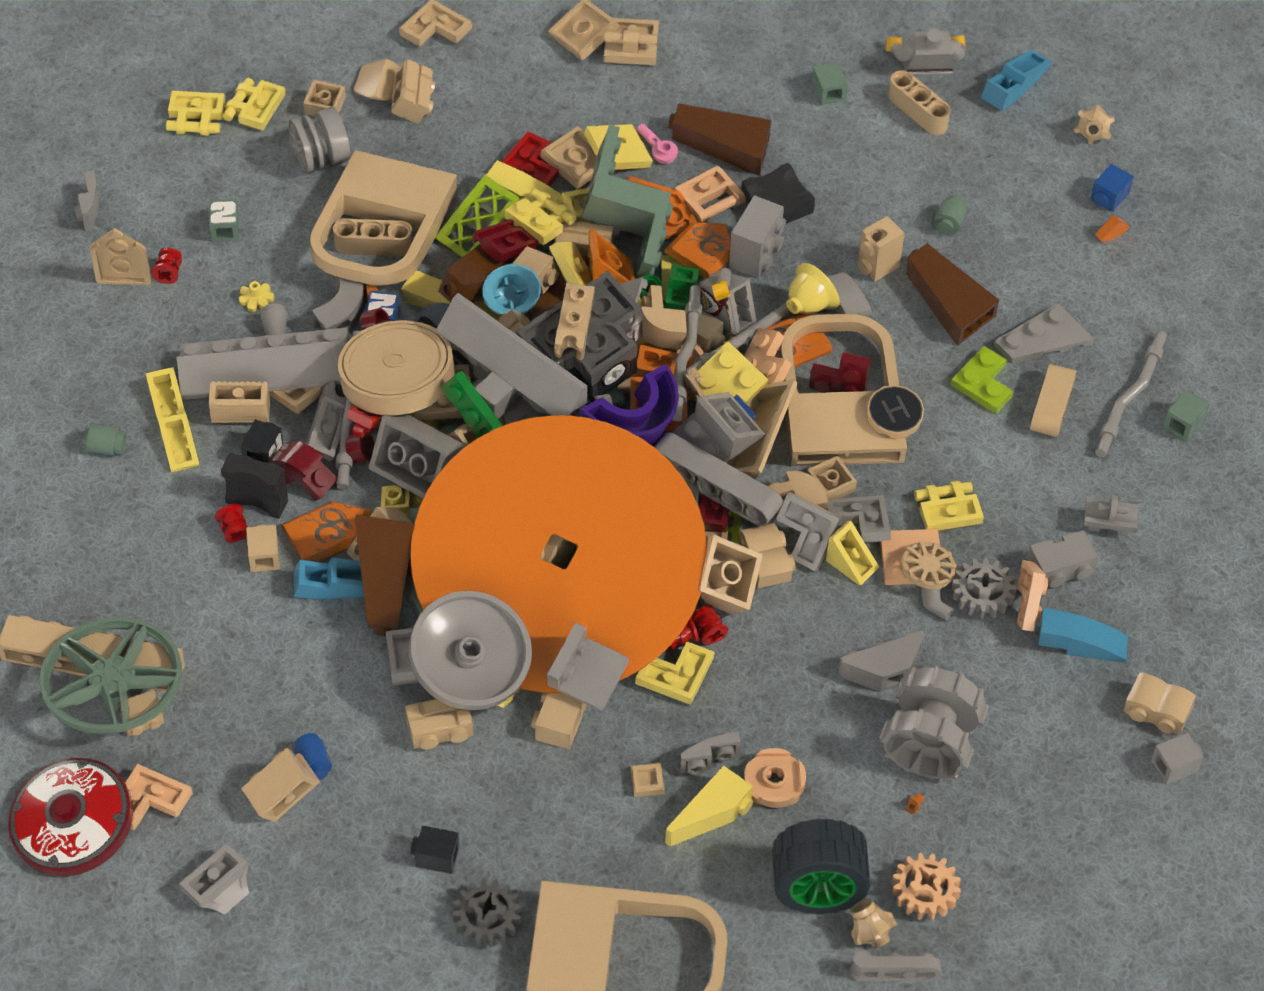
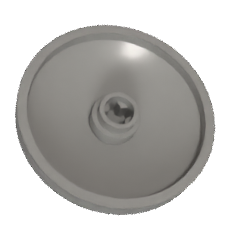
(470, 650)

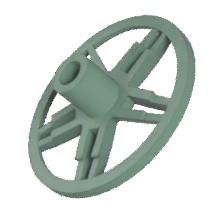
(112, 676)

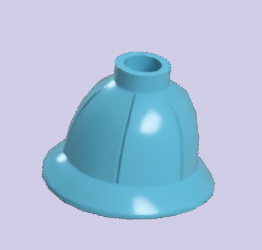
(511, 288)

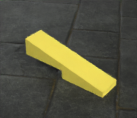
(423, 290)
(172, 419)

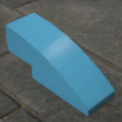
(1015, 79)
(328, 581)
(1081, 636)

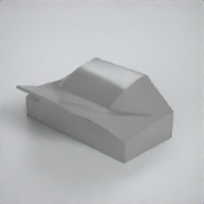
(218, 881)

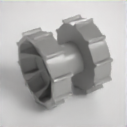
(934, 723)

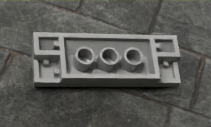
(511, 358)
(279, 359)

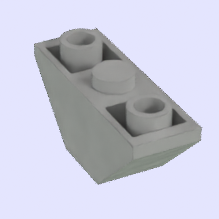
(883, 663)

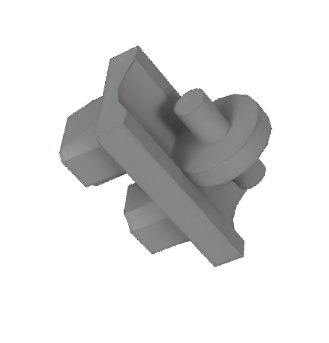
(1111, 515)

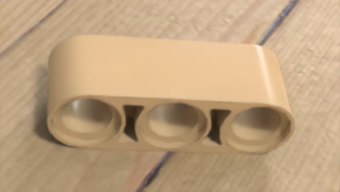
(919, 102)
(372, 237)
(1053, 400)

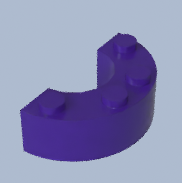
(657, 405)

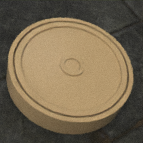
(395, 367)

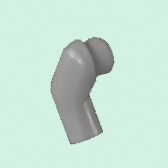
(933, 603)

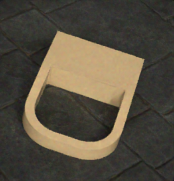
(384, 190)
(837, 422)
(577, 933)

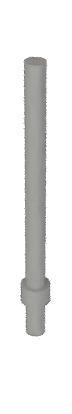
(747, 334)

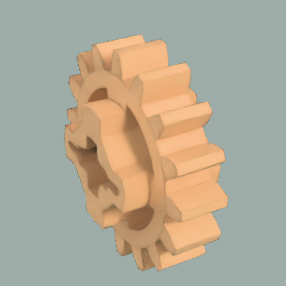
(929, 897)

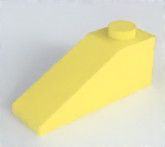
(712, 807)

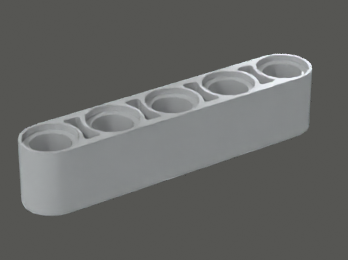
(720, 480)

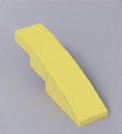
(520, 183)

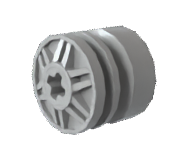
(314, 141)

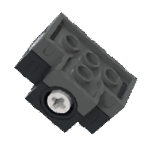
(610, 339)

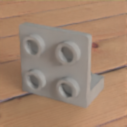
(586, 669)

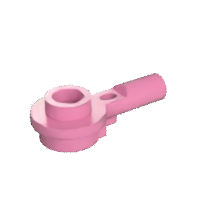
(662, 151)

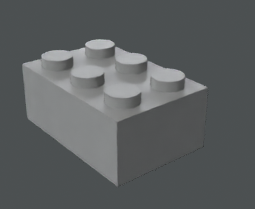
(411, 452)

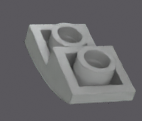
(88, 201)
(851, 298)
(700, 756)

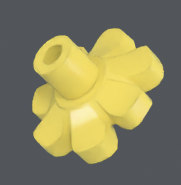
(255, 296)

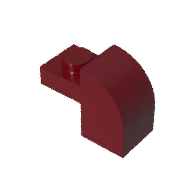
(303, 465)

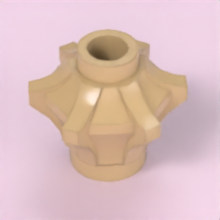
(1094, 124)
(871, 924)

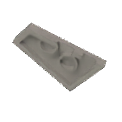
(1043, 334)

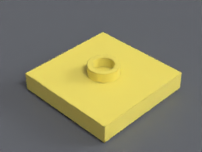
(631, 152)
(570, 263)

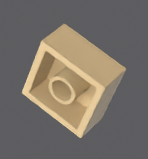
(322, 96)
(834, 478)
(139, 705)

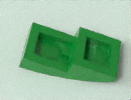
(679, 286)

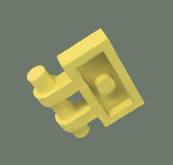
(195, 105)
(260, 106)
(535, 220)
(950, 512)

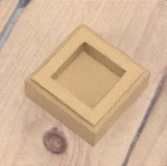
(647, 779)

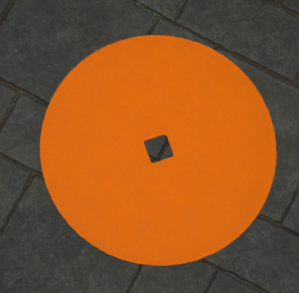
(590, 485)

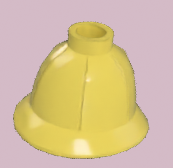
(811, 291)

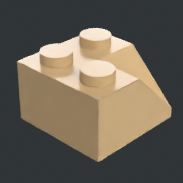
(729, 575)

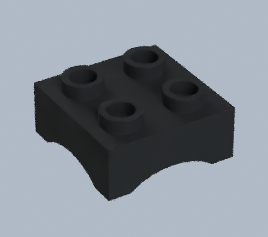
(783, 189)
(255, 484)

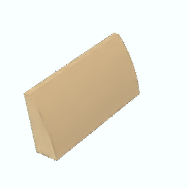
(770, 408)

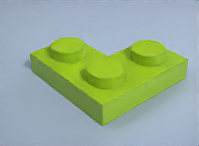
(978, 380)

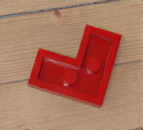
(527, 158)

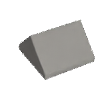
(727, 423)

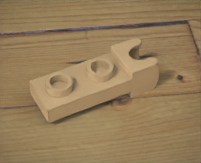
(574, 319)

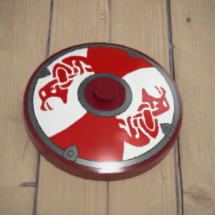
(70, 817)

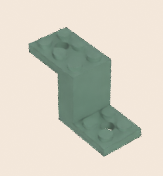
(627, 205)

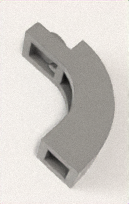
(344, 308)

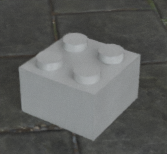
(757, 237)

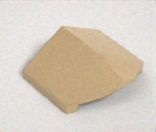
(376, 80)

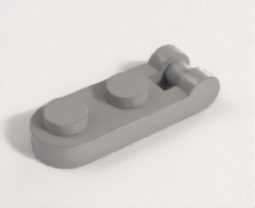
(895, 967)

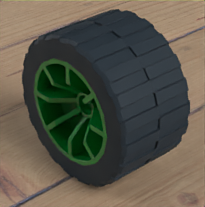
(821, 866)

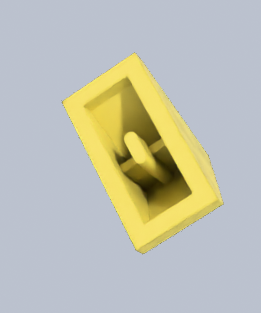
(850, 554)

